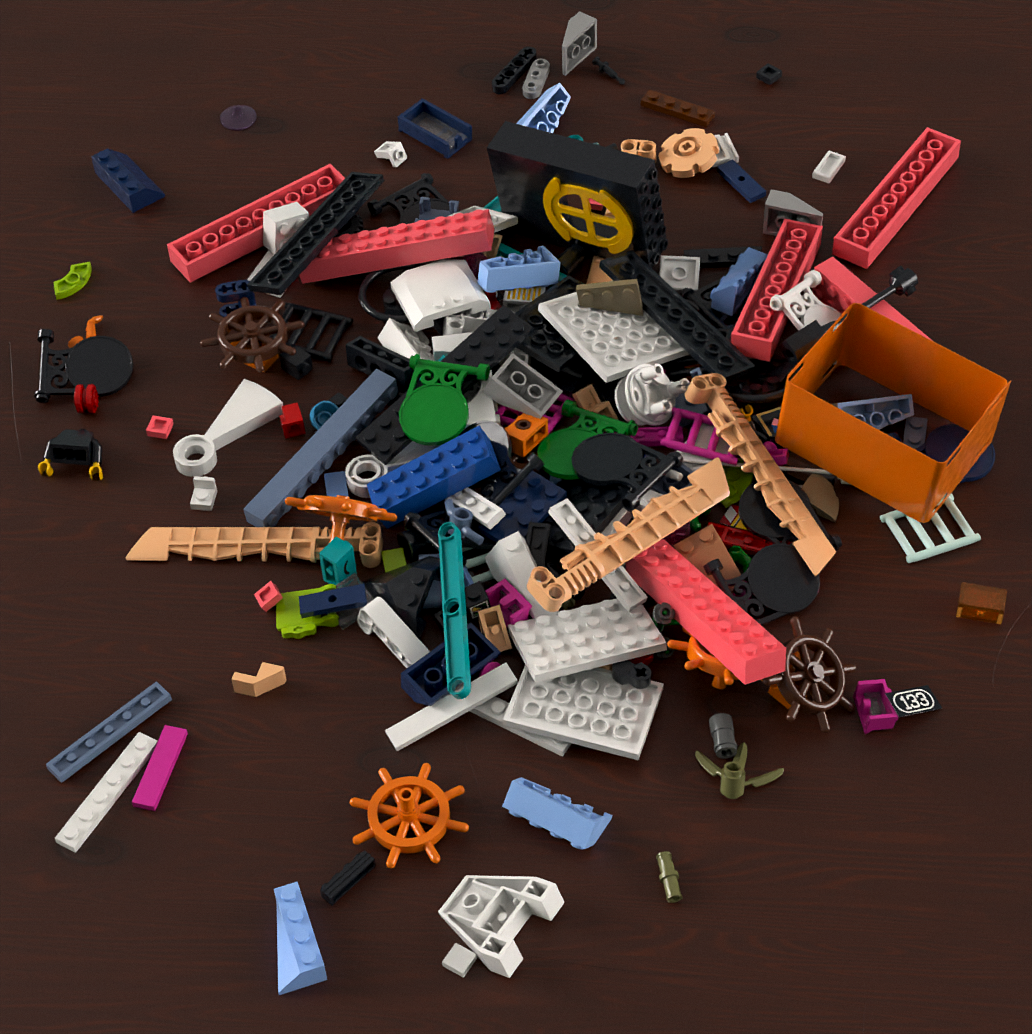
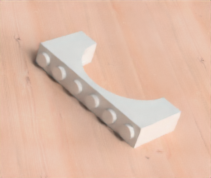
(482, 406)

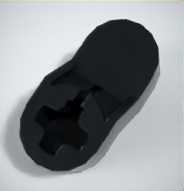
(635, 674)

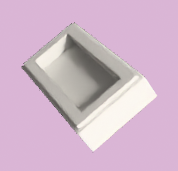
(828, 167)

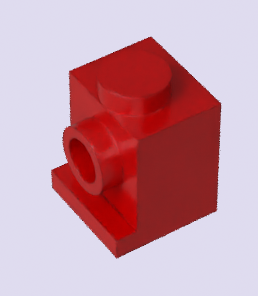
(292, 420)

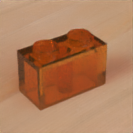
(981, 603)

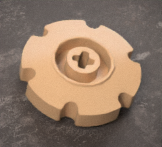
(689, 153)

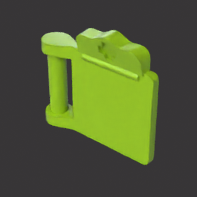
(289, 618)

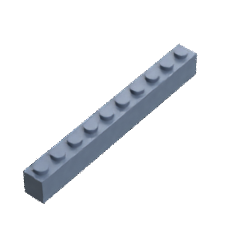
(321, 449)

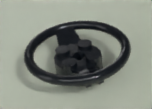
(391, 305)
(763, 386)

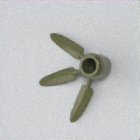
(733, 773)

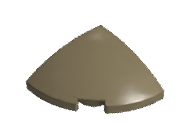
(822, 496)

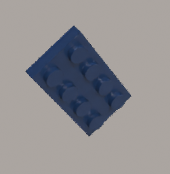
(525, 504)

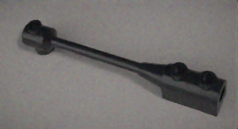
(799, 344)

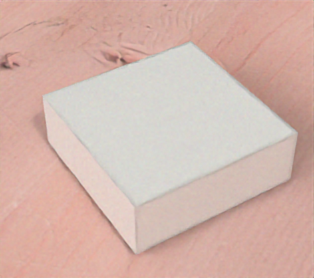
(459, 960)

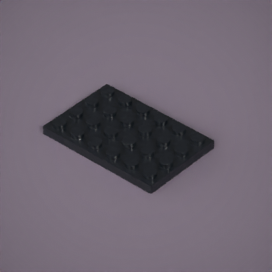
(546, 342)
(594, 503)

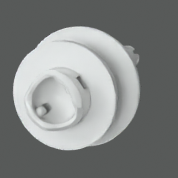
(647, 395)

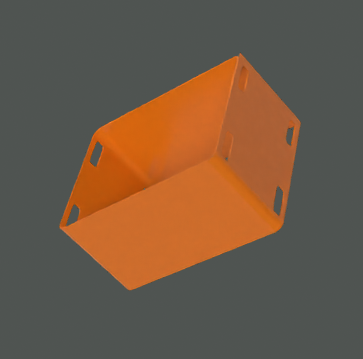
(905, 365)

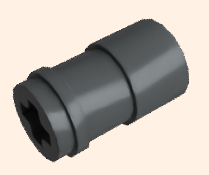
(723, 735)

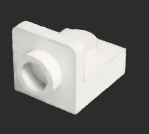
(392, 151)
(204, 493)

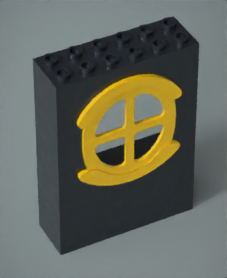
(541, 168)

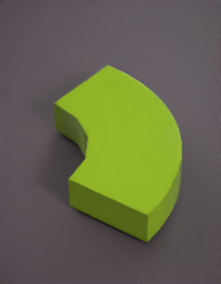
(73, 281)

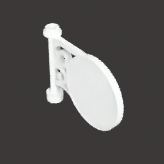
(808, 311)

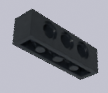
(368, 356)

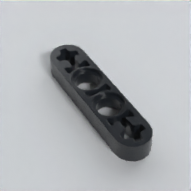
(503, 83)

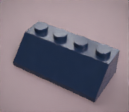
(126, 179)
(427, 677)

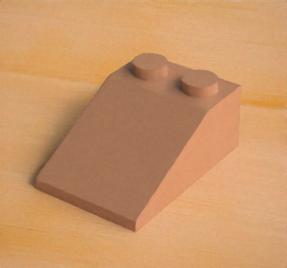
(705, 547)

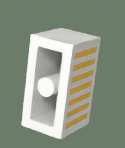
(520, 297)

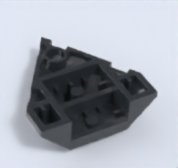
(407, 590)

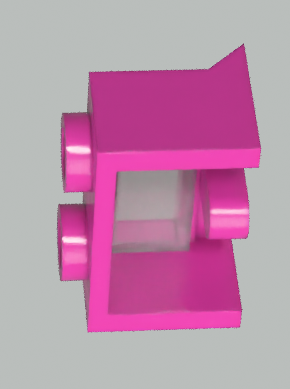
(512, 603)
(873, 705)

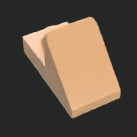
(494, 627)

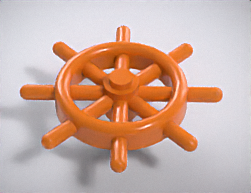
(341, 511)
(704, 660)
(408, 814)

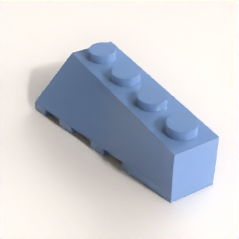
(738, 282)

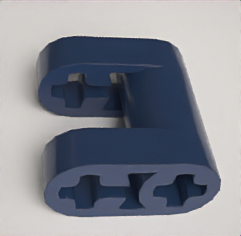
(241, 291)

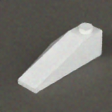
(404, 340)
(514, 562)

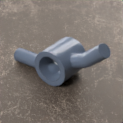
(462, 519)

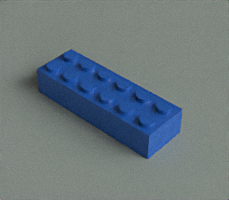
(435, 475)

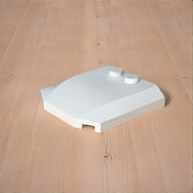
(438, 291)

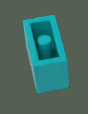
(337, 561)

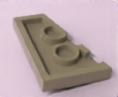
(612, 296)

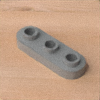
(536, 78)

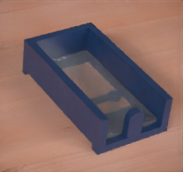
(435, 128)

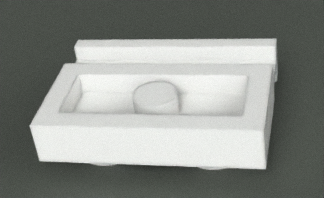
(726, 150)

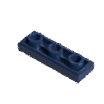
(741, 181)
(332, 600)

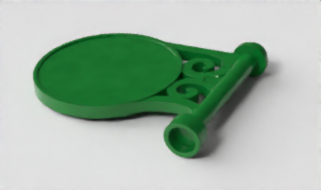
(437, 410)
(558, 446)

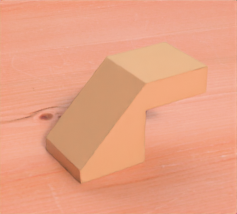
(588, 399)
(267, 678)

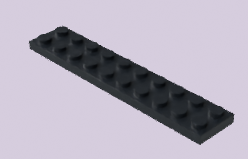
(315, 233)
(679, 318)
(486, 345)

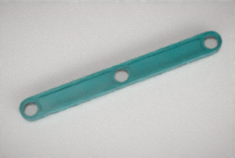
(454, 623)

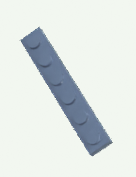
(108, 732)

